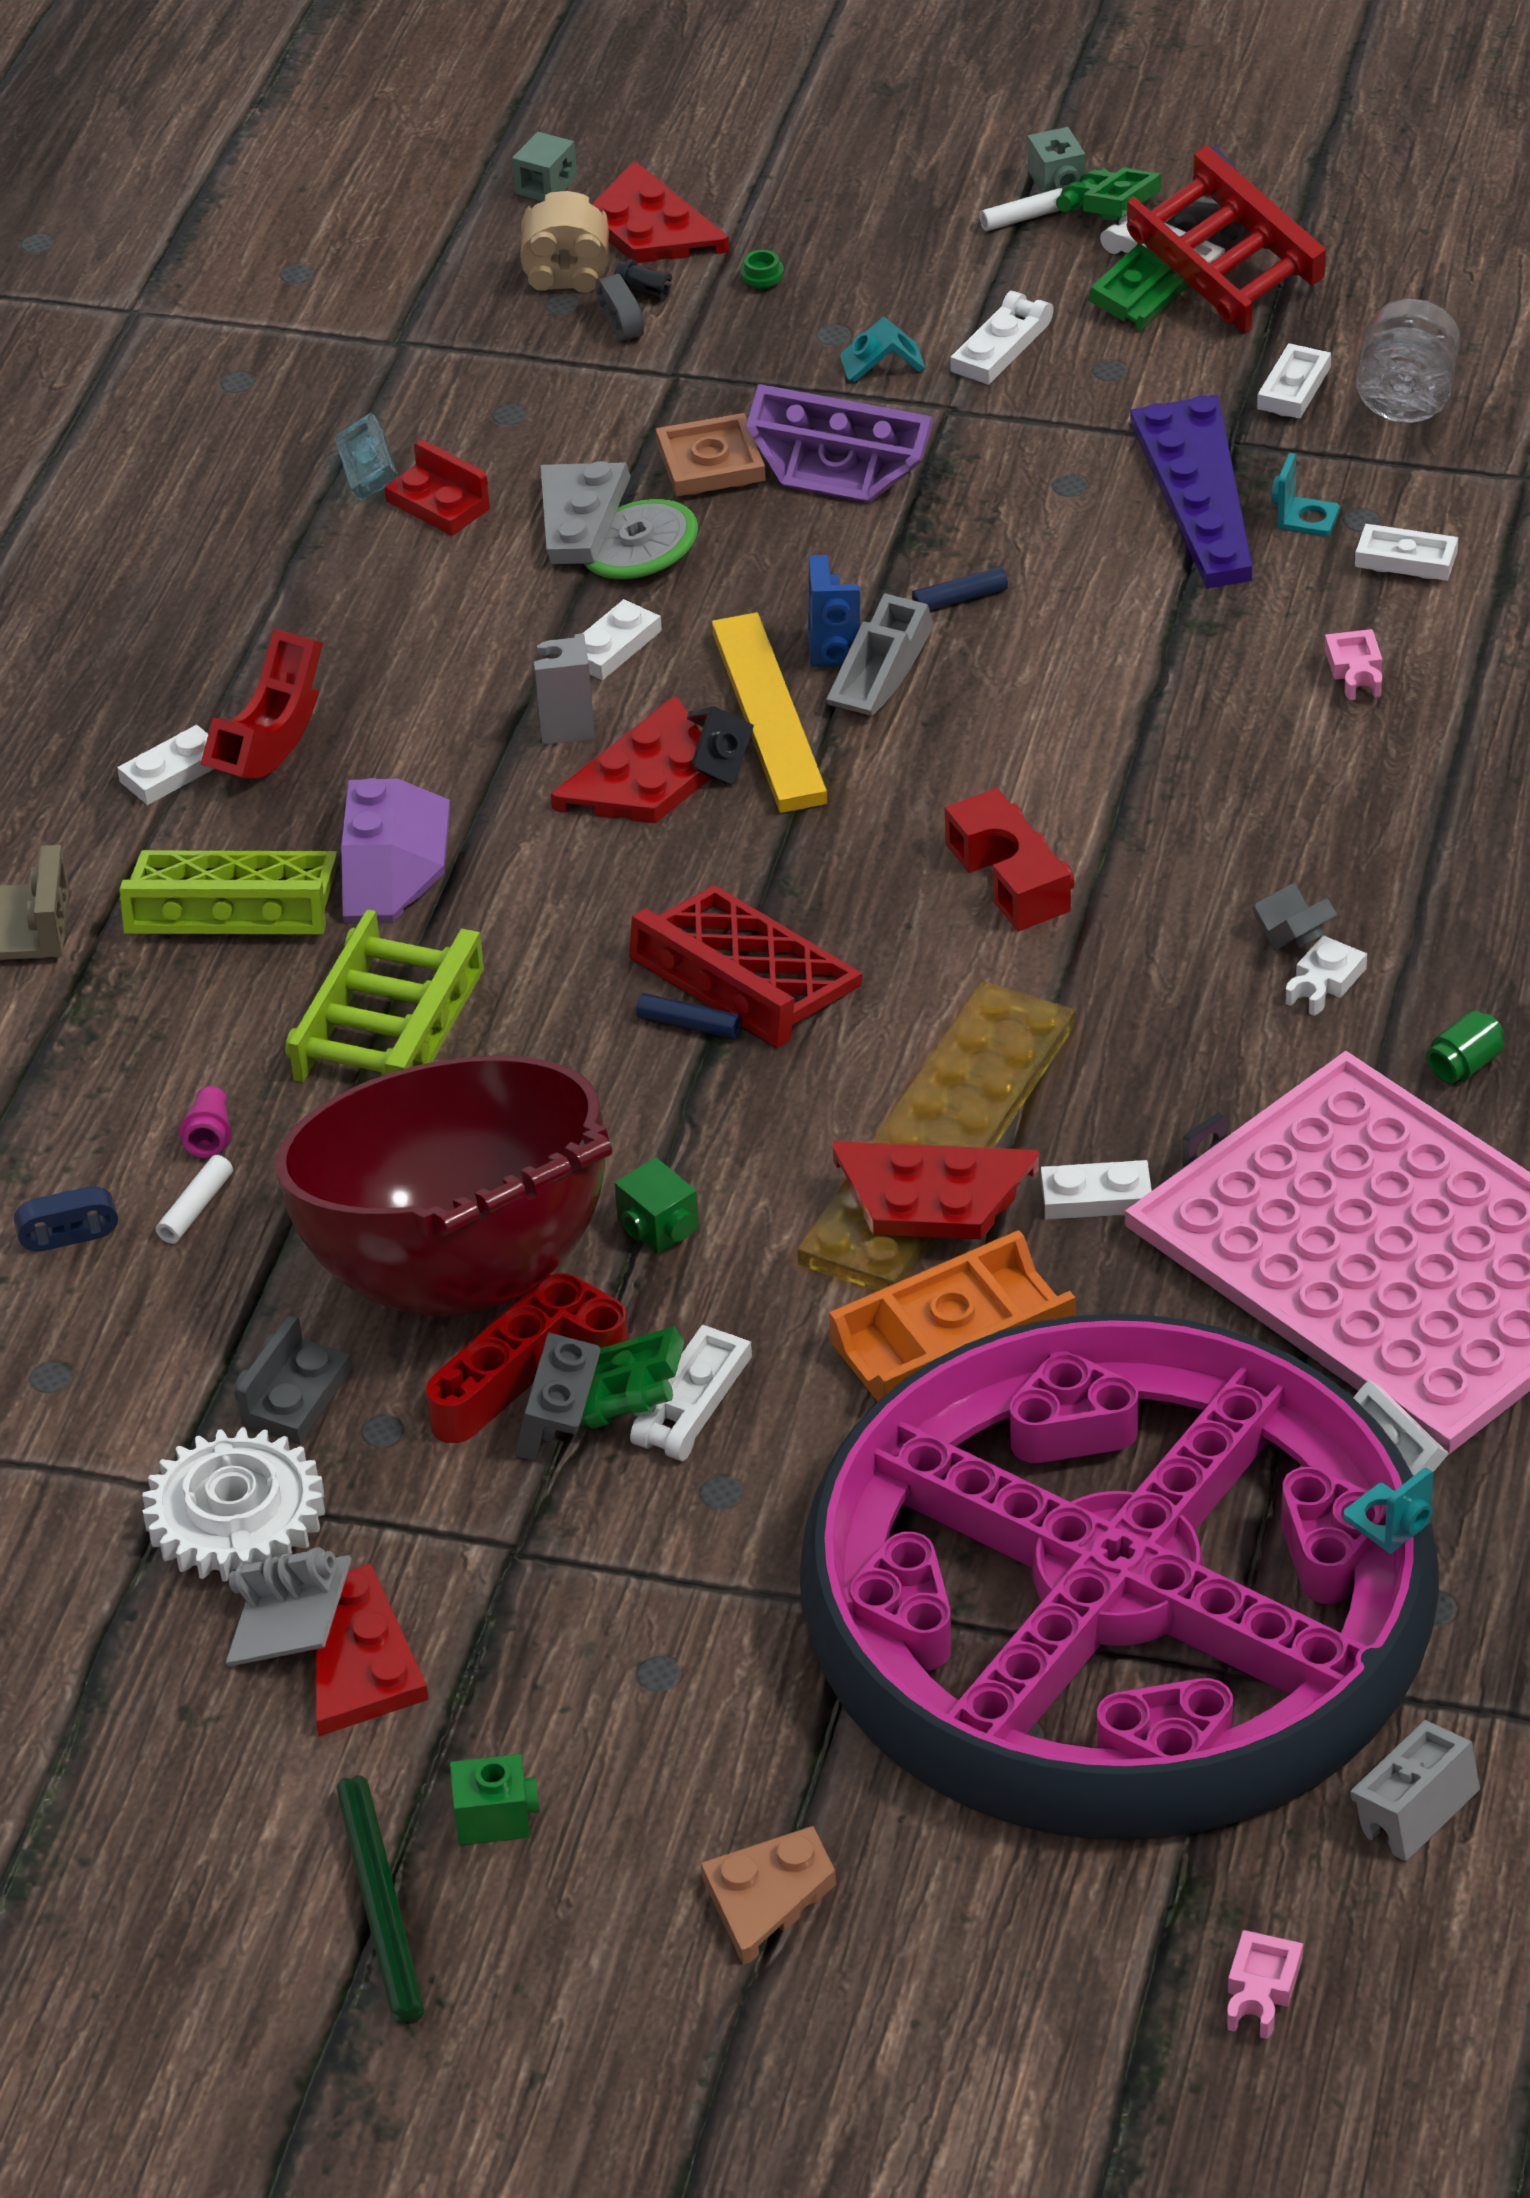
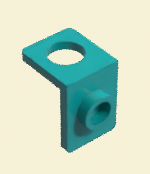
(874, 345)
(1292, 507)
(1406, 1513)

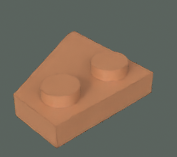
(767, 1886)

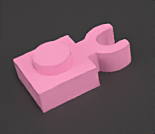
(1355, 659)
(1261, 1977)

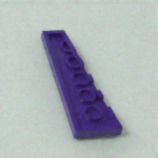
(1195, 473)

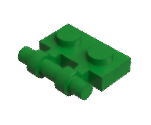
(1109, 191)
(633, 1377)

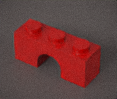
(1027, 876)

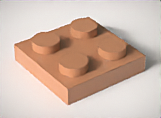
(710, 455)

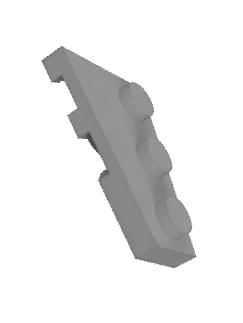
(580, 507)

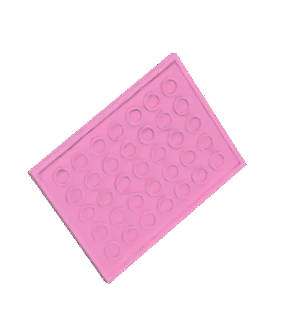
(1366, 1243)

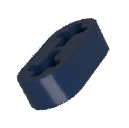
(65, 1218)

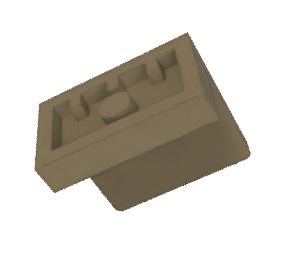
(36, 912)

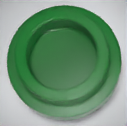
(761, 269)

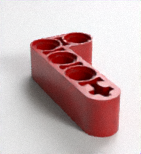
(507, 1353)

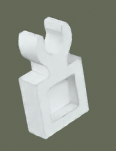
(1323, 970)

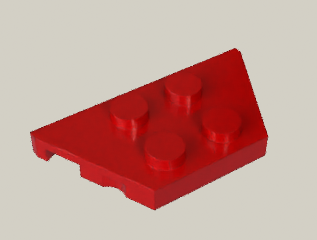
(653, 221)
(641, 772)
(932, 1186)

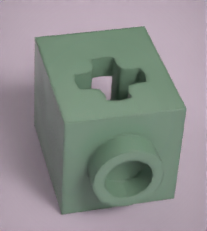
(544, 166)
(1053, 169)

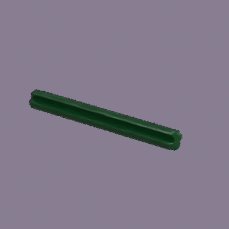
(380, 1900)

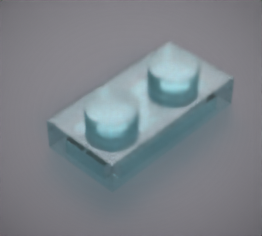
(366, 456)

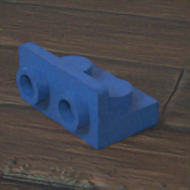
(831, 614)

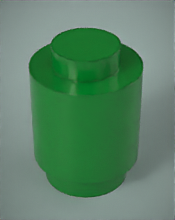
(1465, 1047)

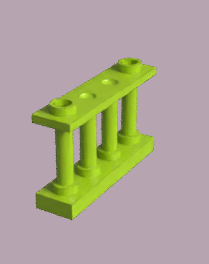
(418, 1033)

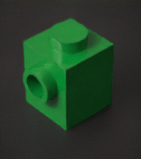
(656, 1205)
(492, 1799)

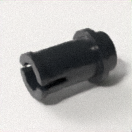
(644, 279)

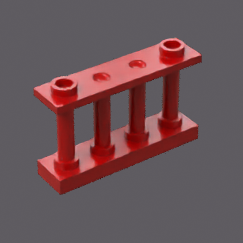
(1240, 204)

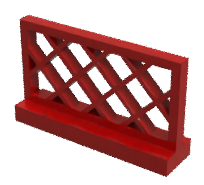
(728, 981)

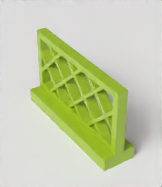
(215, 905)

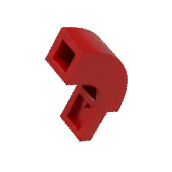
(276, 714)

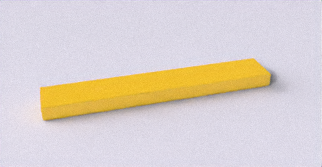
(768, 706)

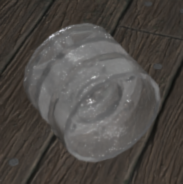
(1408, 360)

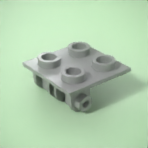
(286, 1604)

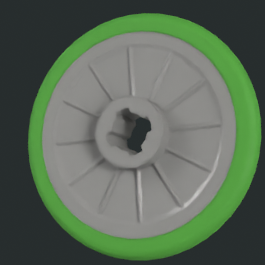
(645, 539)

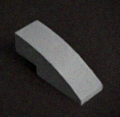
(881, 655)

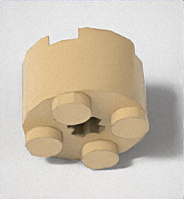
(564, 242)

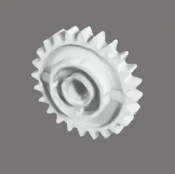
(233, 1502)

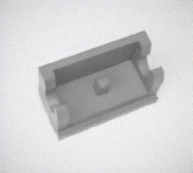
(564, 691)
(1417, 1788)

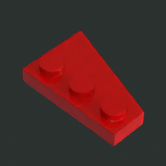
(365, 1660)

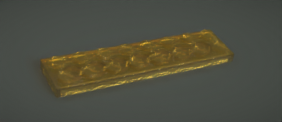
(957, 1099)

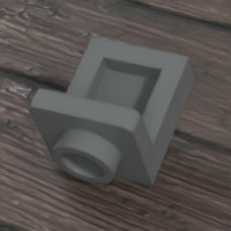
(1288, 918)

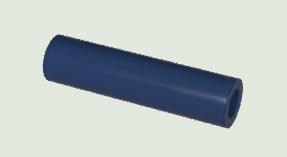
(962, 589)
(689, 1016)

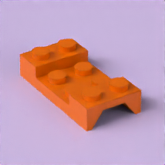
(941, 1310)

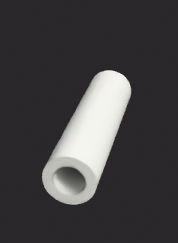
(1020, 210)
(194, 1199)

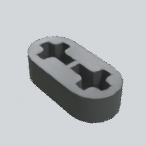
(619, 307)

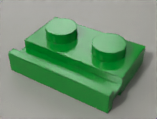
(1137, 287)

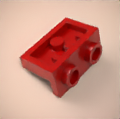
(440, 489)

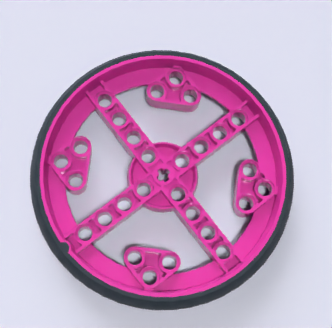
(1115, 1575)

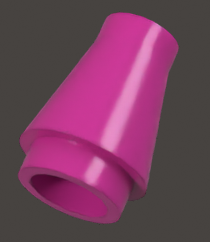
(206, 1126)

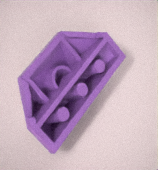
(836, 443)
(390, 846)

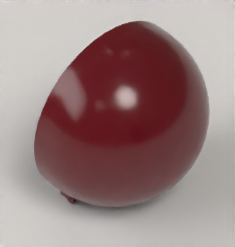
(448, 1181)

